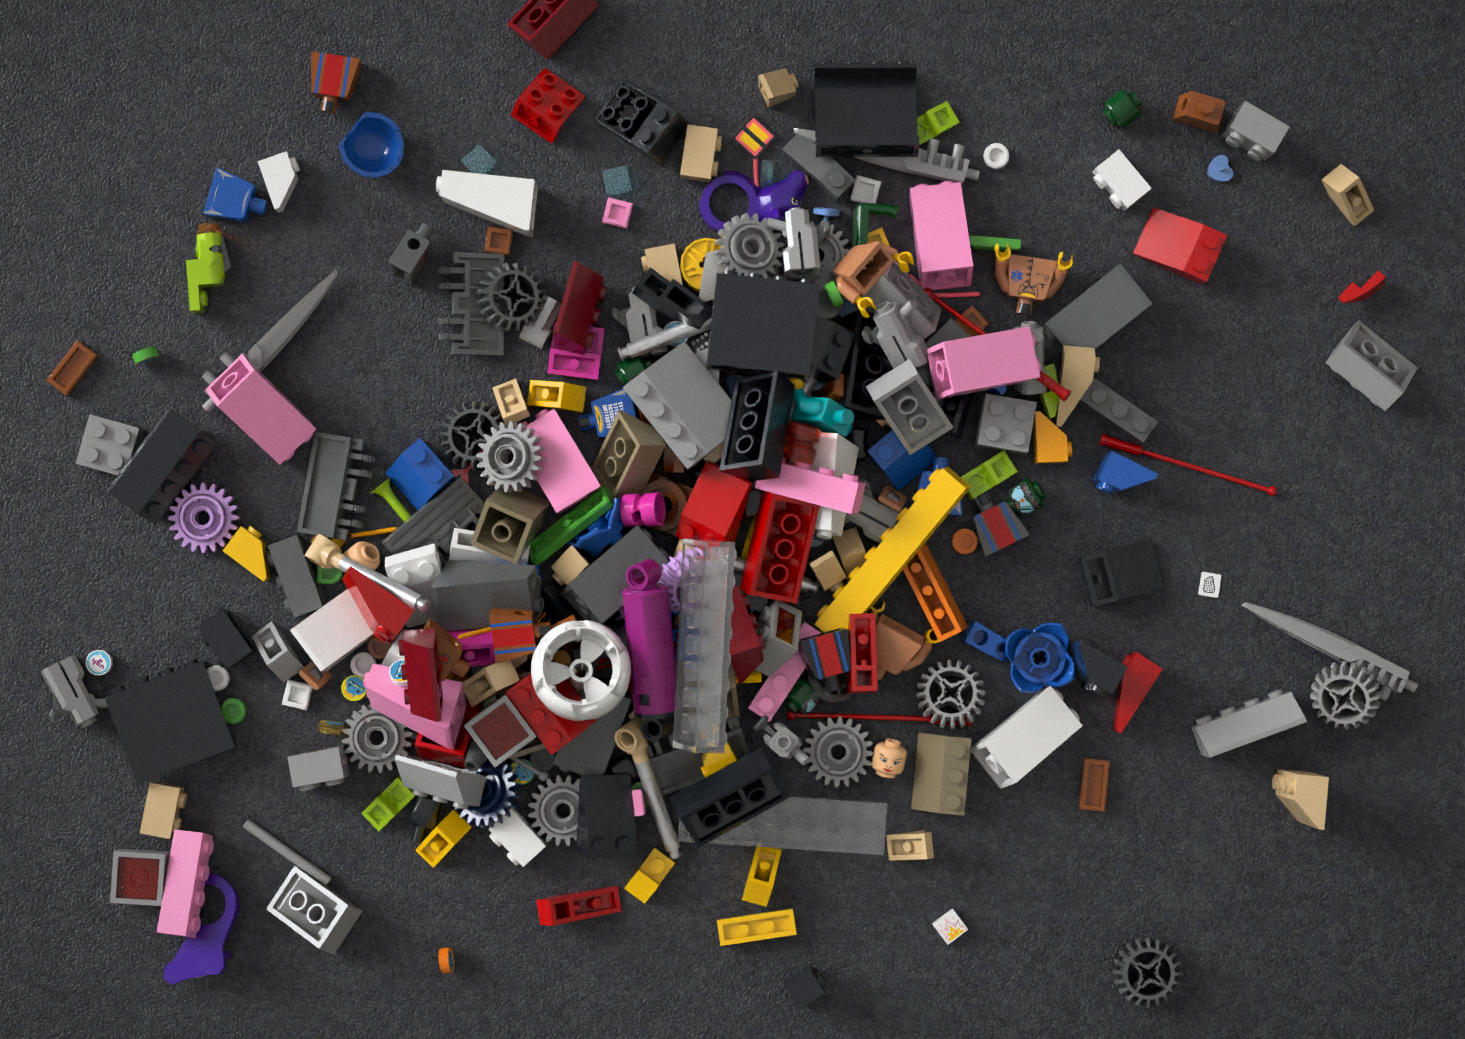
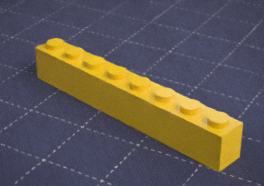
(896, 549)

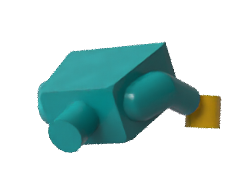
(820, 412)

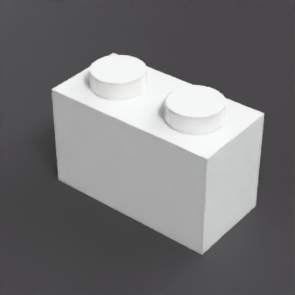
(1120, 180)
(517, 838)

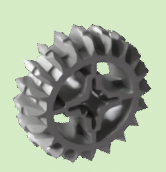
(968, 680)
(1361, 709)

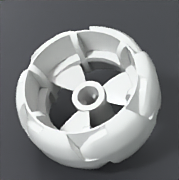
(594, 641)

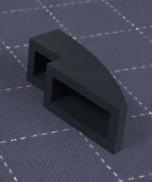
(672, 299)

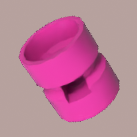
(643, 509)

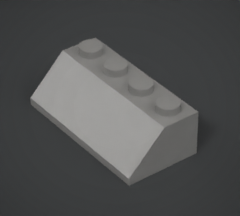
(1248, 723)

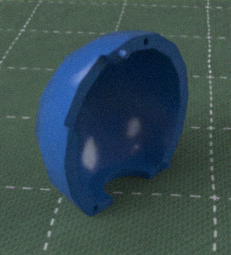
(373, 146)

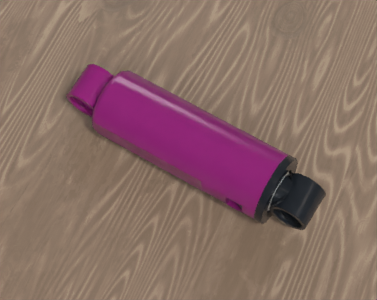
(650, 648)

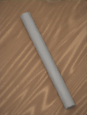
(287, 852)

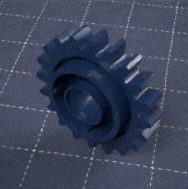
(499, 796)

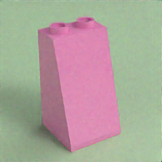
(941, 236)
(983, 362)
(260, 410)
(566, 473)
(390, 701)

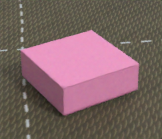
(617, 213)
(638, 802)

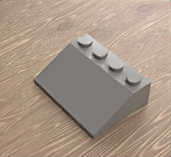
(682, 404)

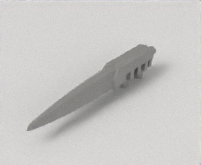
(927, 164)
(278, 336)
(1387, 673)

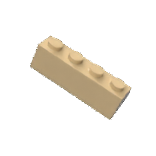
(1303, 795)

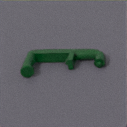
(861, 219)

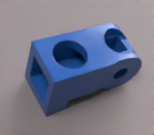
(985, 640)

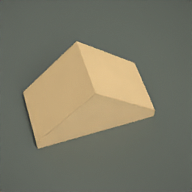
(850, 550)

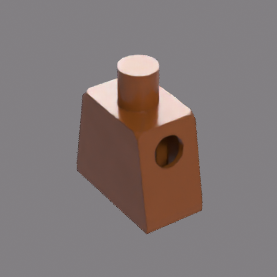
(1200, 111)

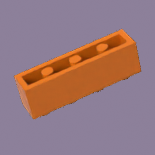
(934, 595)

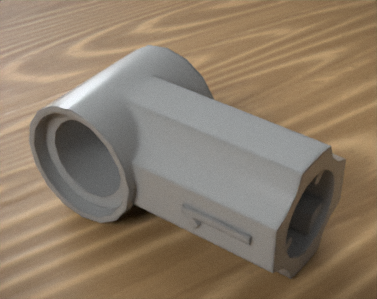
(540, 330)

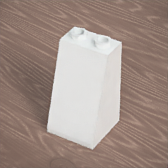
(492, 197)
(840, 455)
(333, 631)
(1026, 737)

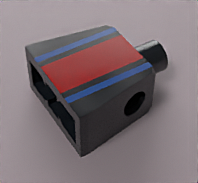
(826, 656)

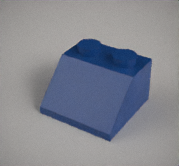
(896, 461)
(419, 473)
(1120, 473)

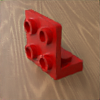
(547, 105)

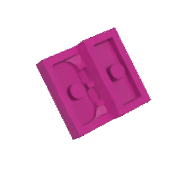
(578, 365)

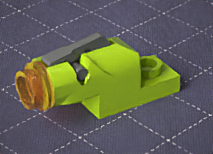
(209, 267)

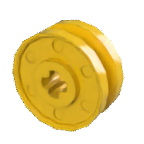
(692, 258)

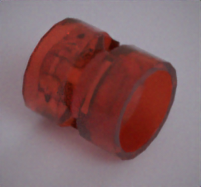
(801, 442)

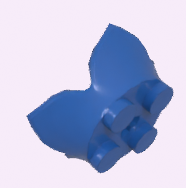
(600, 532)
(1058, 665)

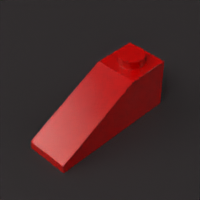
(863, 655)
(1133, 687)
(578, 906)

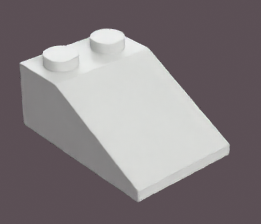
(416, 571)

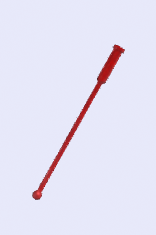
(1044, 379)
(1137, 450)
(792, 716)

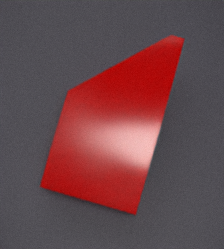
(1355, 294)

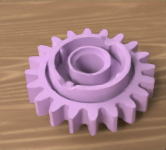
(220, 518)

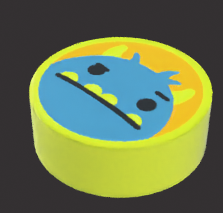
(353, 688)

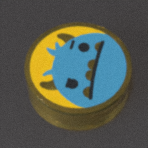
(330, 727)

